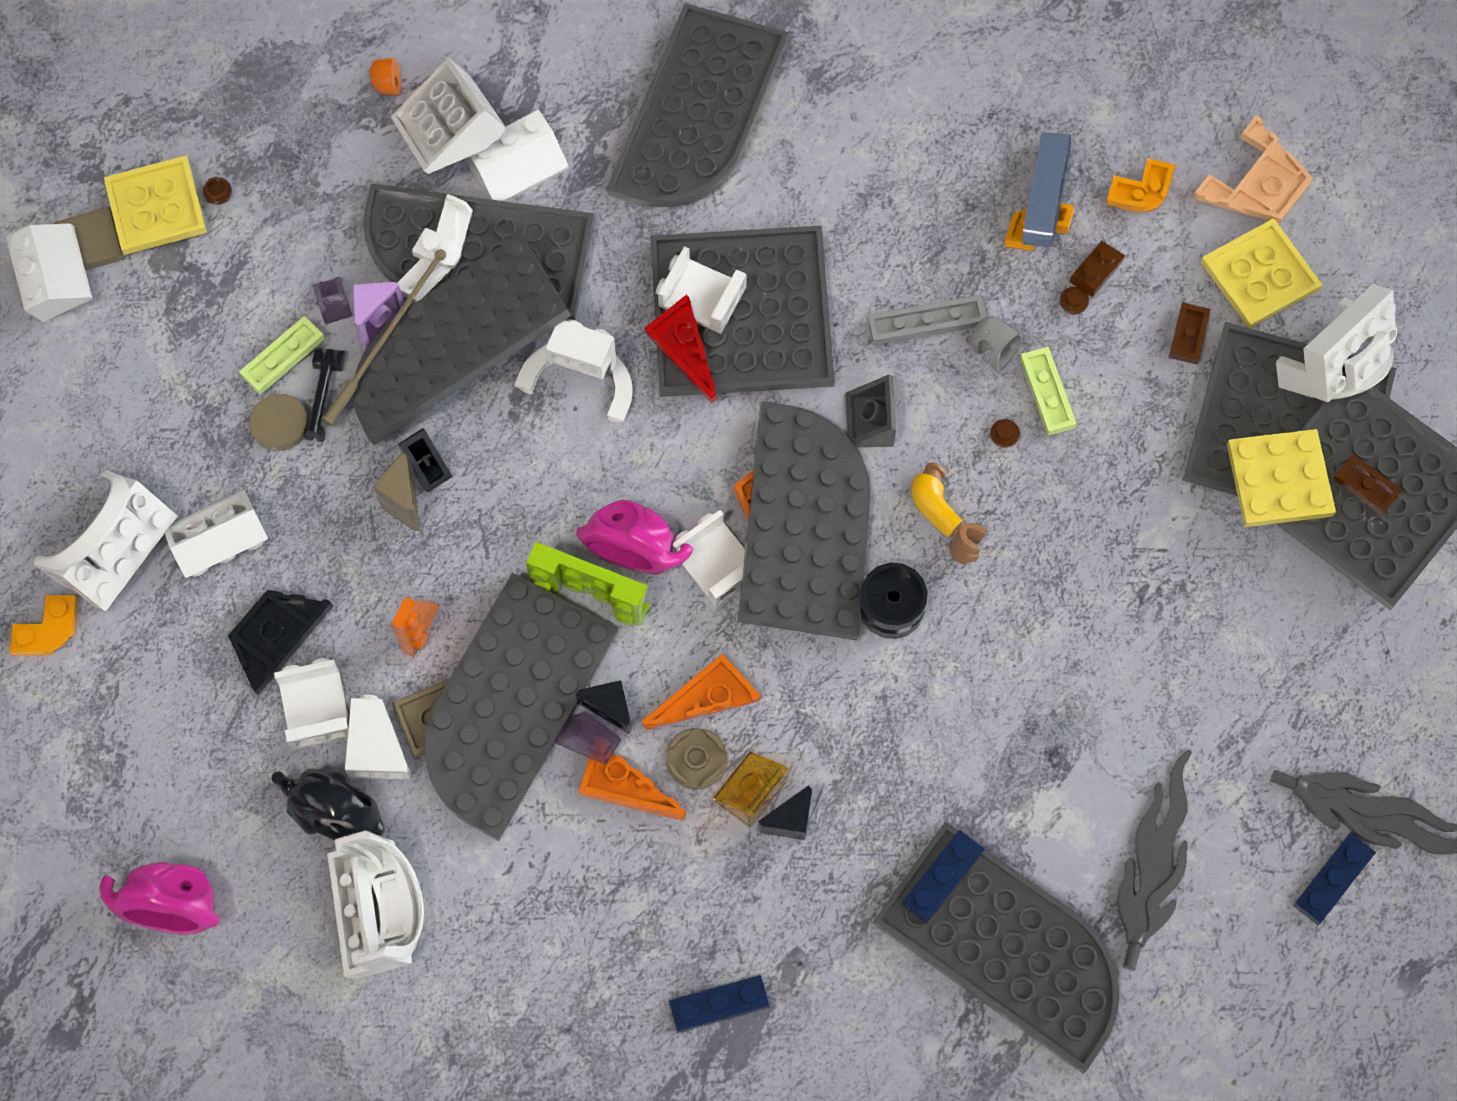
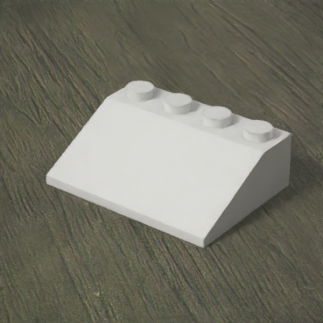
(447, 119)

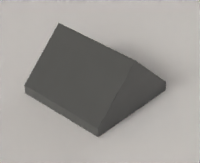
(872, 414)

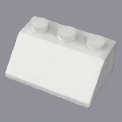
(519, 159)
(48, 269)
(215, 534)

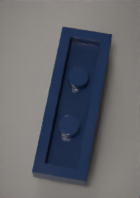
(942, 876)
(1334, 879)
(719, 1004)

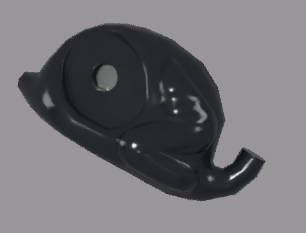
(328, 805)

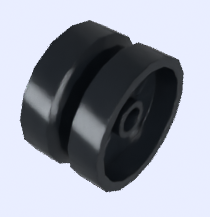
(893, 600)

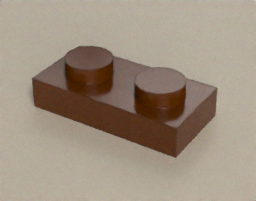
(1097, 268)
(1189, 333)
(1367, 484)

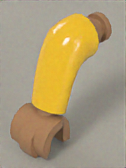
(928, 498)

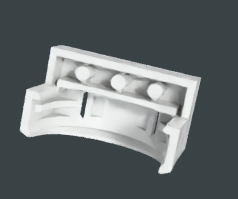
(1363, 320)
(113, 541)
(398, 898)

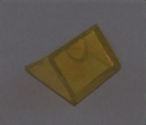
(752, 788)

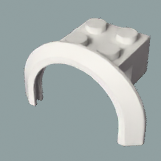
(585, 352)

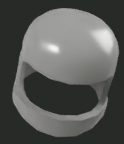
(996, 336)

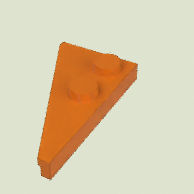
(710, 691)
(626, 787)

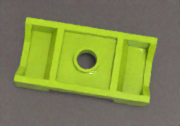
(552, 568)

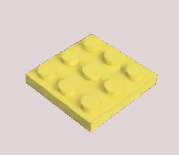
(155, 205)
(1261, 273)
(1281, 478)

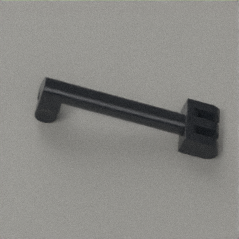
(326, 366)

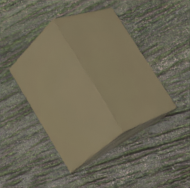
(398, 493)

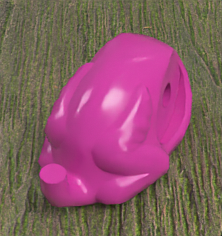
(632, 538)
(163, 899)

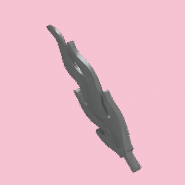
(1363, 815)
(1154, 858)

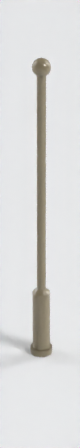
(351, 386)

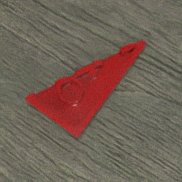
(678, 338)

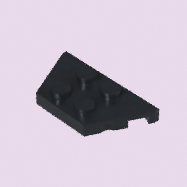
(273, 633)

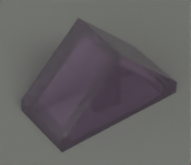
(332, 300)
(588, 737)

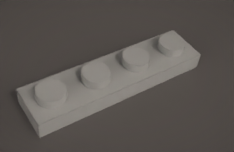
(926, 319)

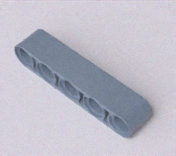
(1046, 189)

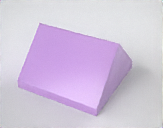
(374, 307)

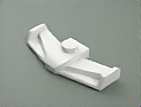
(449, 237)

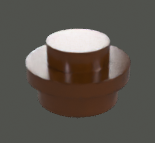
(217, 190)
(1074, 300)
(1004, 433)

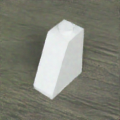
(373, 743)

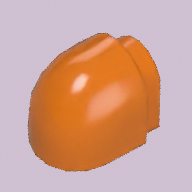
(385, 76)

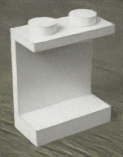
(710, 292)
(716, 557)
(313, 703)

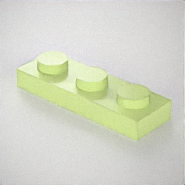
(282, 355)
(1048, 391)

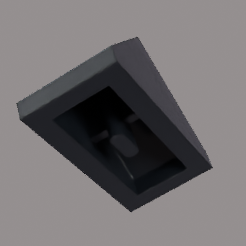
(425, 460)
(608, 703)
(789, 818)

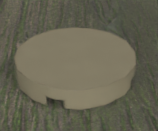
(278, 422)
(696, 758)

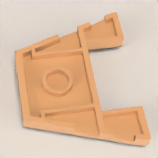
(1269, 186)

